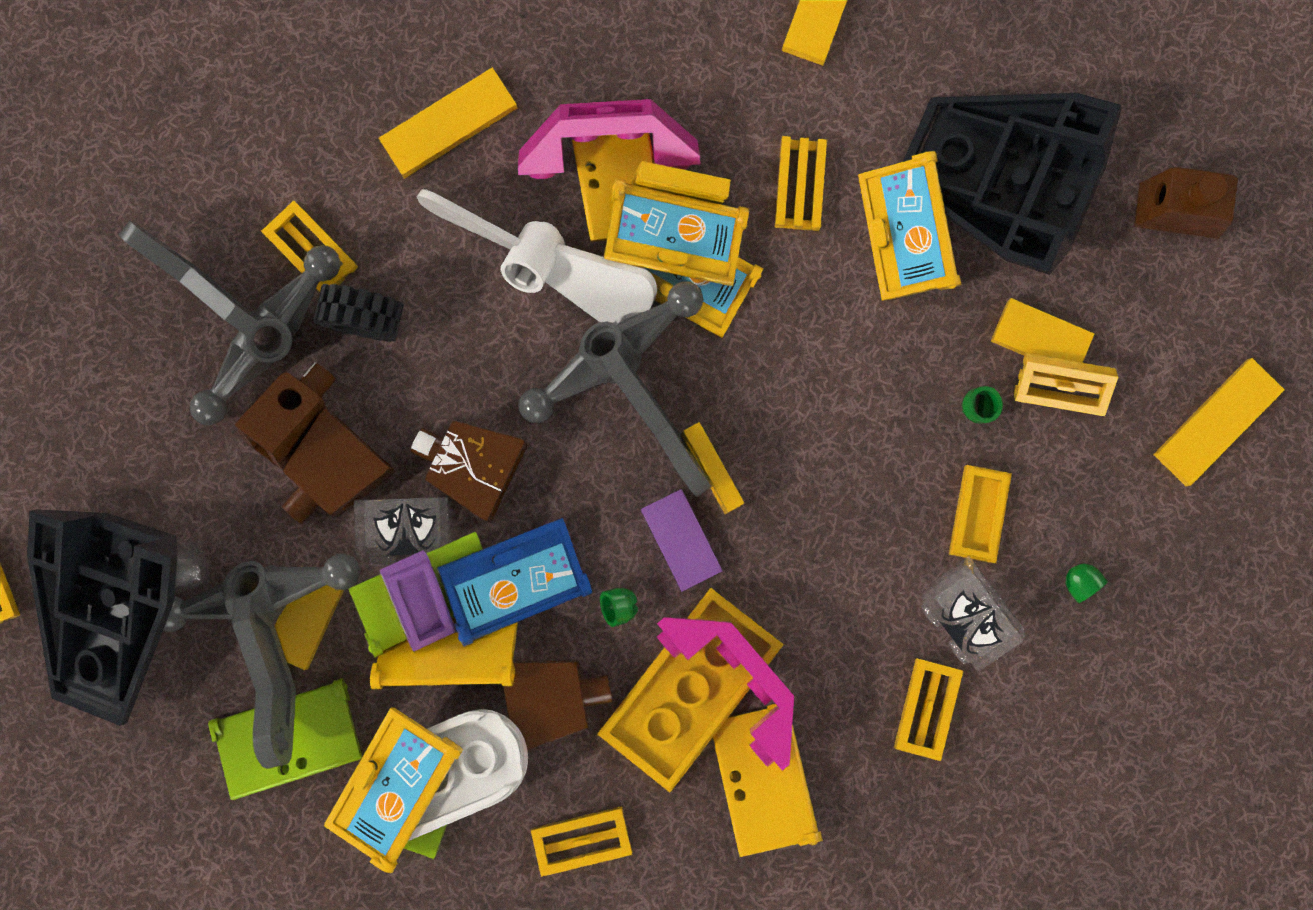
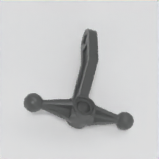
(613, 355)
(244, 357)
(252, 600)

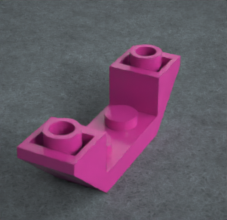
(583, 122)
(775, 729)

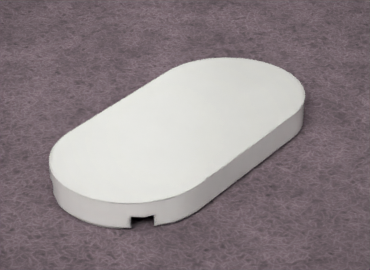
(485, 772)

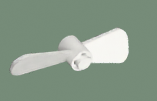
(539, 255)

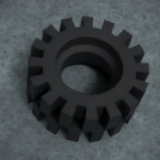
(358, 312)

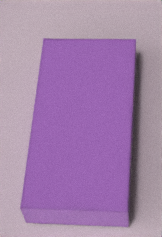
(681, 540)
(418, 600)

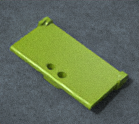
(377, 609)
(321, 741)

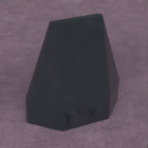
(1019, 168)
(99, 605)

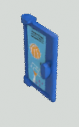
(518, 584)

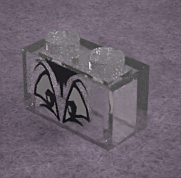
(401, 527)
(972, 615)

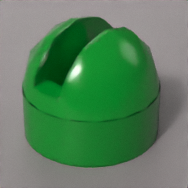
(989, 406)
(1084, 581)
(618, 606)

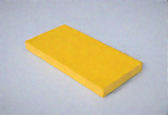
(685, 701)

